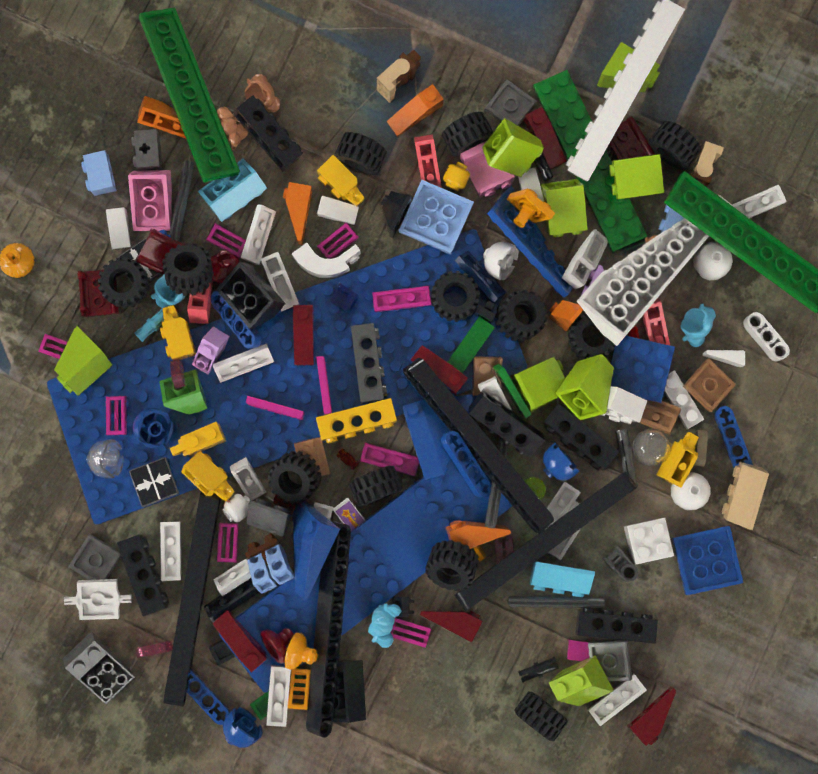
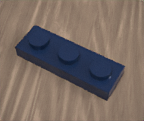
(485, 281)

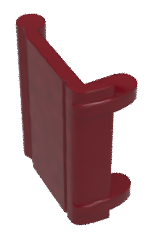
(630, 141)
(155, 249)
(91, 299)

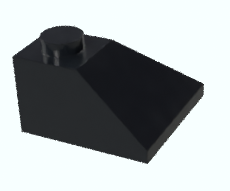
(394, 210)

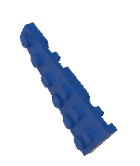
(530, 242)

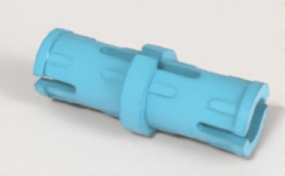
(150, 326)

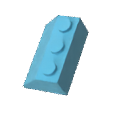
(234, 192)
(561, 579)

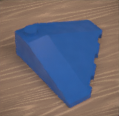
(426, 434)
(312, 543)

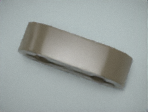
(701, 447)

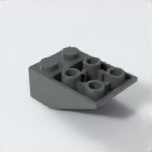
(269, 519)
(97, 668)

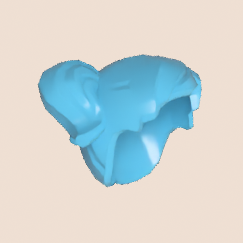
(165, 296)
(697, 324)
(382, 624)

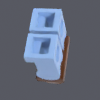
(268, 564)

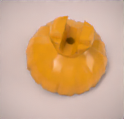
(21, 264)
(299, 652)

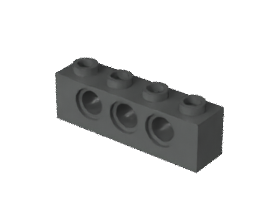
(359, 334)

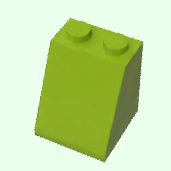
(616, 64)
(512, 148)
(637, 176)
(568, 203)
(80, 363)
(540, 383)
(587, 387)
(581, 683)

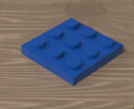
(642, 367)
(707, 560)

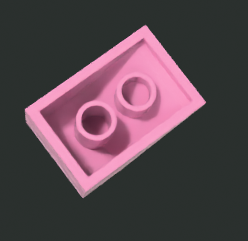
(151, 199)

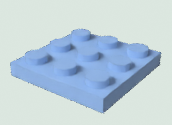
(436, 217)

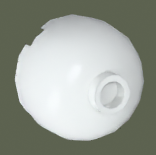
(499, 259)
(712, 261)
(693, 493)

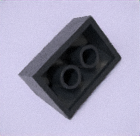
(250, 295)
(350, 692)

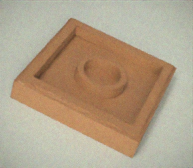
(709, 385)

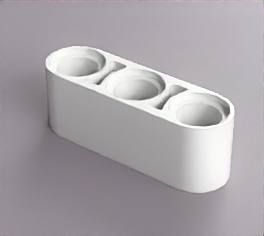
(757, 334)

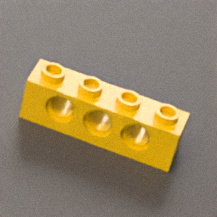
(326, 422)

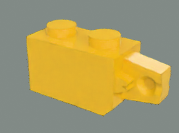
(341, 181)
(177, 334)
(199, 440)
(680, 460)
(207, 476)

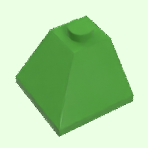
(184, 399)

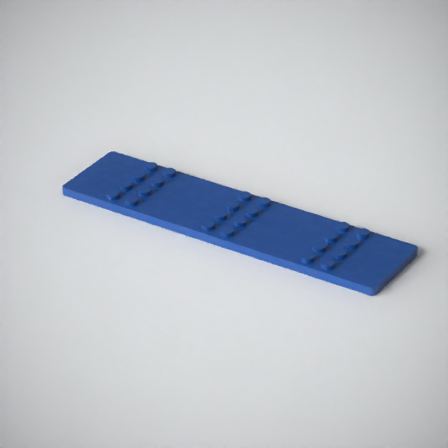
(383, 559)

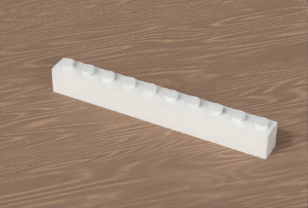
(625, 89)

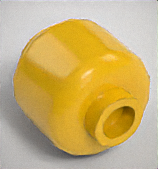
(456, 176)

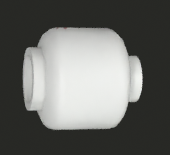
(236, 507)

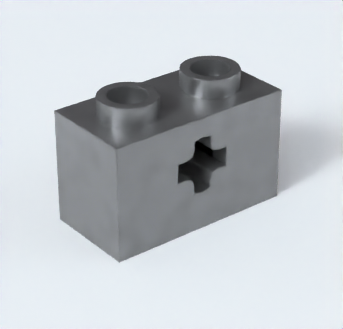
(147, 139)

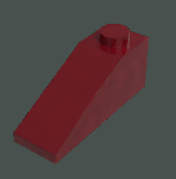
(541, 127)
(303, 334)
(448, 374)
(458, 622)
(240, 641)
(651, 720)

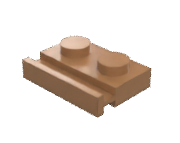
(483, 371)
(660, 416)
(314, 448)

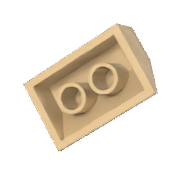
(745, 495)

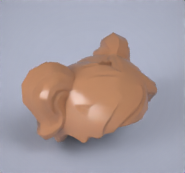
(262, 90)
(233, 131)

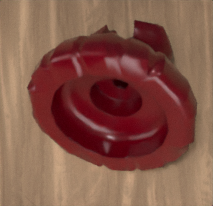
(222, 265)
(277, 643)

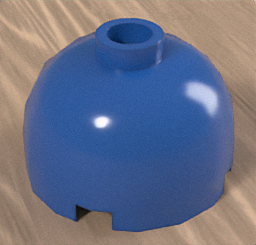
(152, 427)
(558, 464)
(241, 729)

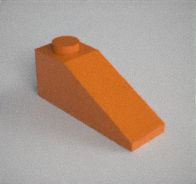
(416, 110)
(159, 116)
(298, 203)
(565, 313)
(474, 533)

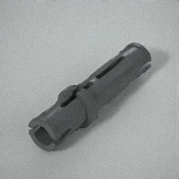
(625, 453)

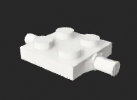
(98, 599)

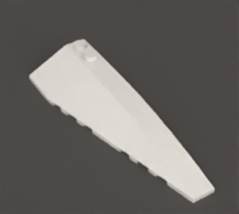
(633, 284)

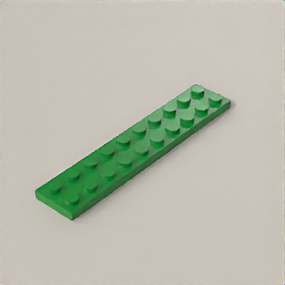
(189, 94)
(569, 120)
(745, 239)

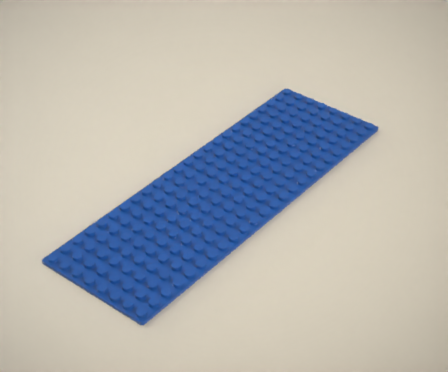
(262, 433)

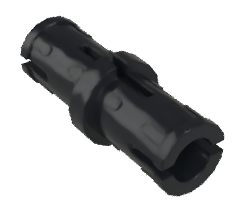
(538, 669)

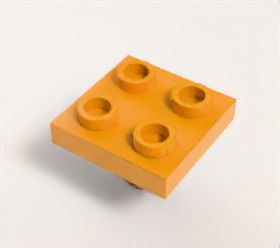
(530, 207)

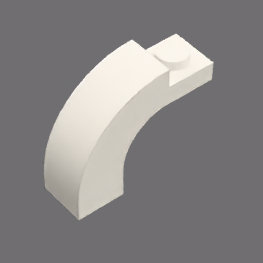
(323, 267)

